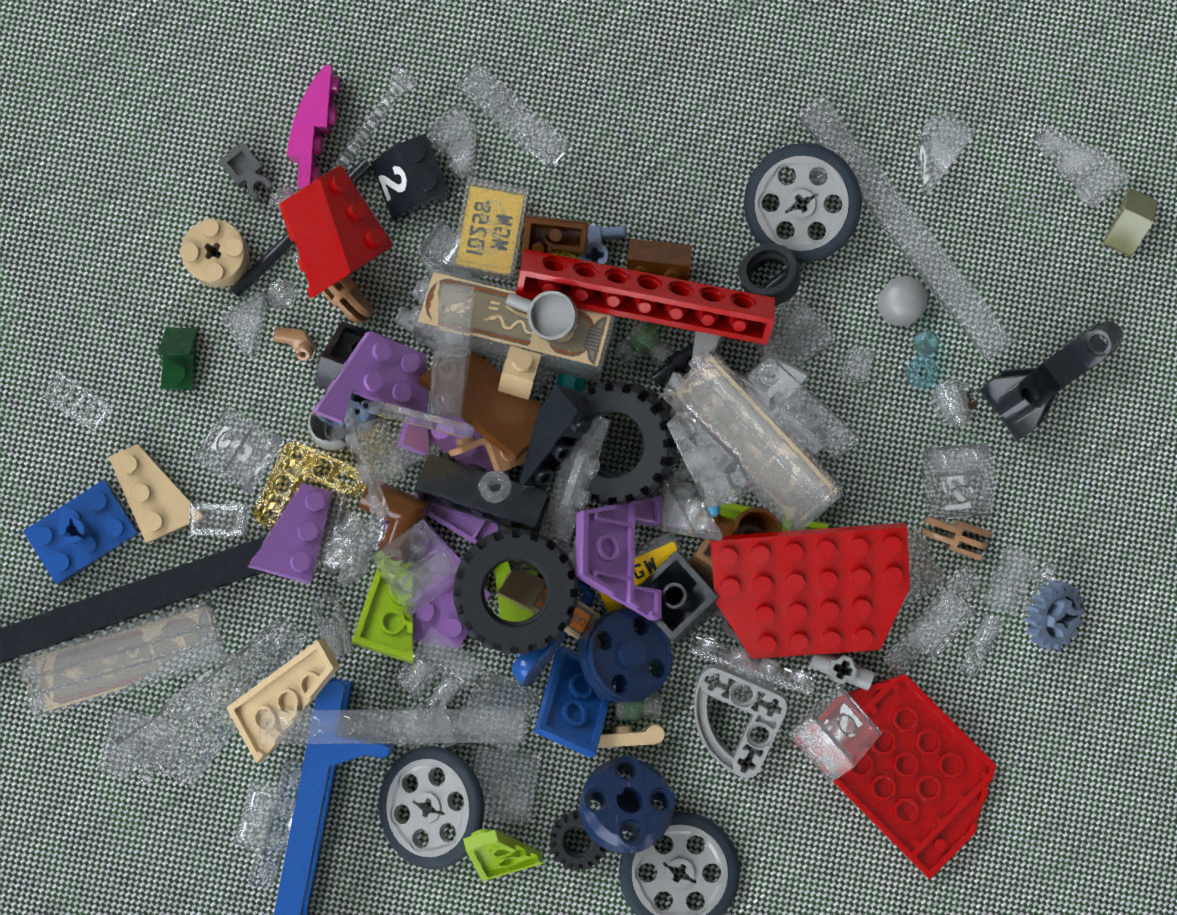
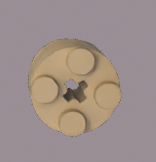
(218, 236)

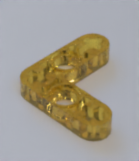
(303, 468)

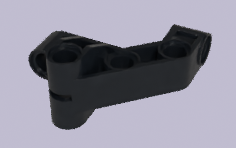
(1028, 393)

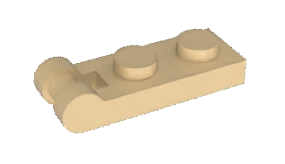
(625, 736)

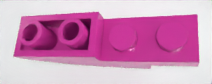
(312, 118)

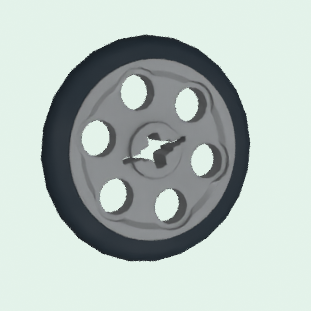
(840, 182)
(395, 793)
(717, 850)

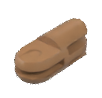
(348, 298)
(955, 536)

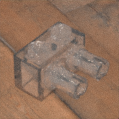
(449, 659)

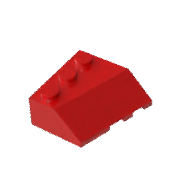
(332, 229)

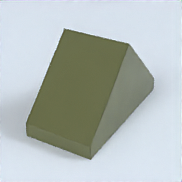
(1131, 222)

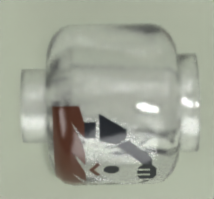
(953, 402)

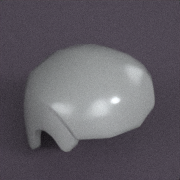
(902, 301)
(326, 435)

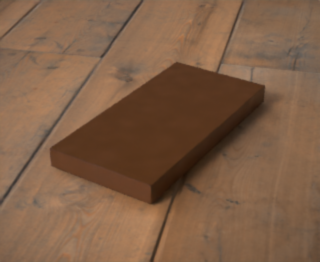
(497, 416)

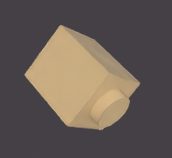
(519, 372)

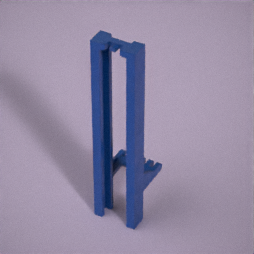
(313, 804)

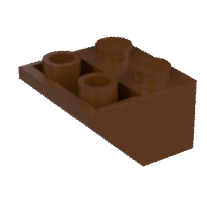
(660, 258)

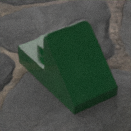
(179, 358)

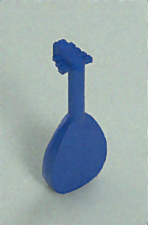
(530, 665)

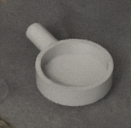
(550, 314)

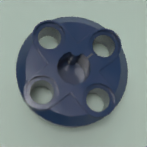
(624, 656)
(626, 805)

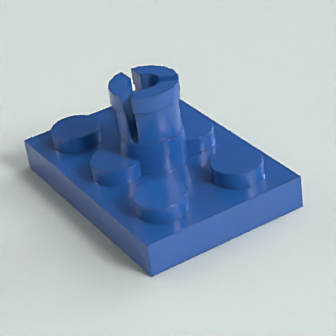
(81, 532)
(570, 707)

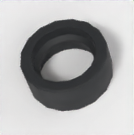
(771, 253)

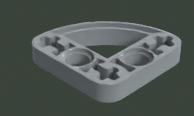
(759, 717)

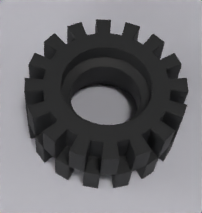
(563, 854)

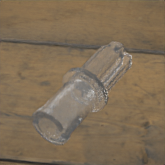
(981, 645)

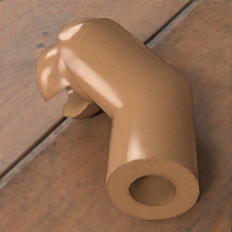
(299, 341)

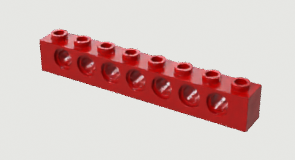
(649, 297)

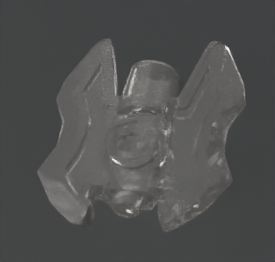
(347, 542)

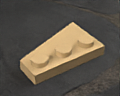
(151, 494)

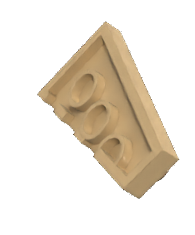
(287, 688)

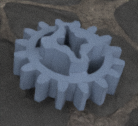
(1055, 615)

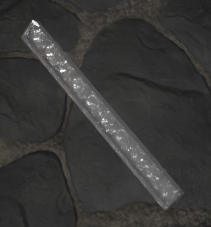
(908, 231)

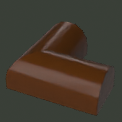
(554, 234)
(404, 511)

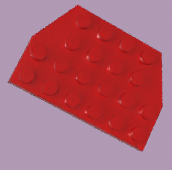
(812, 588)
(919, 777)

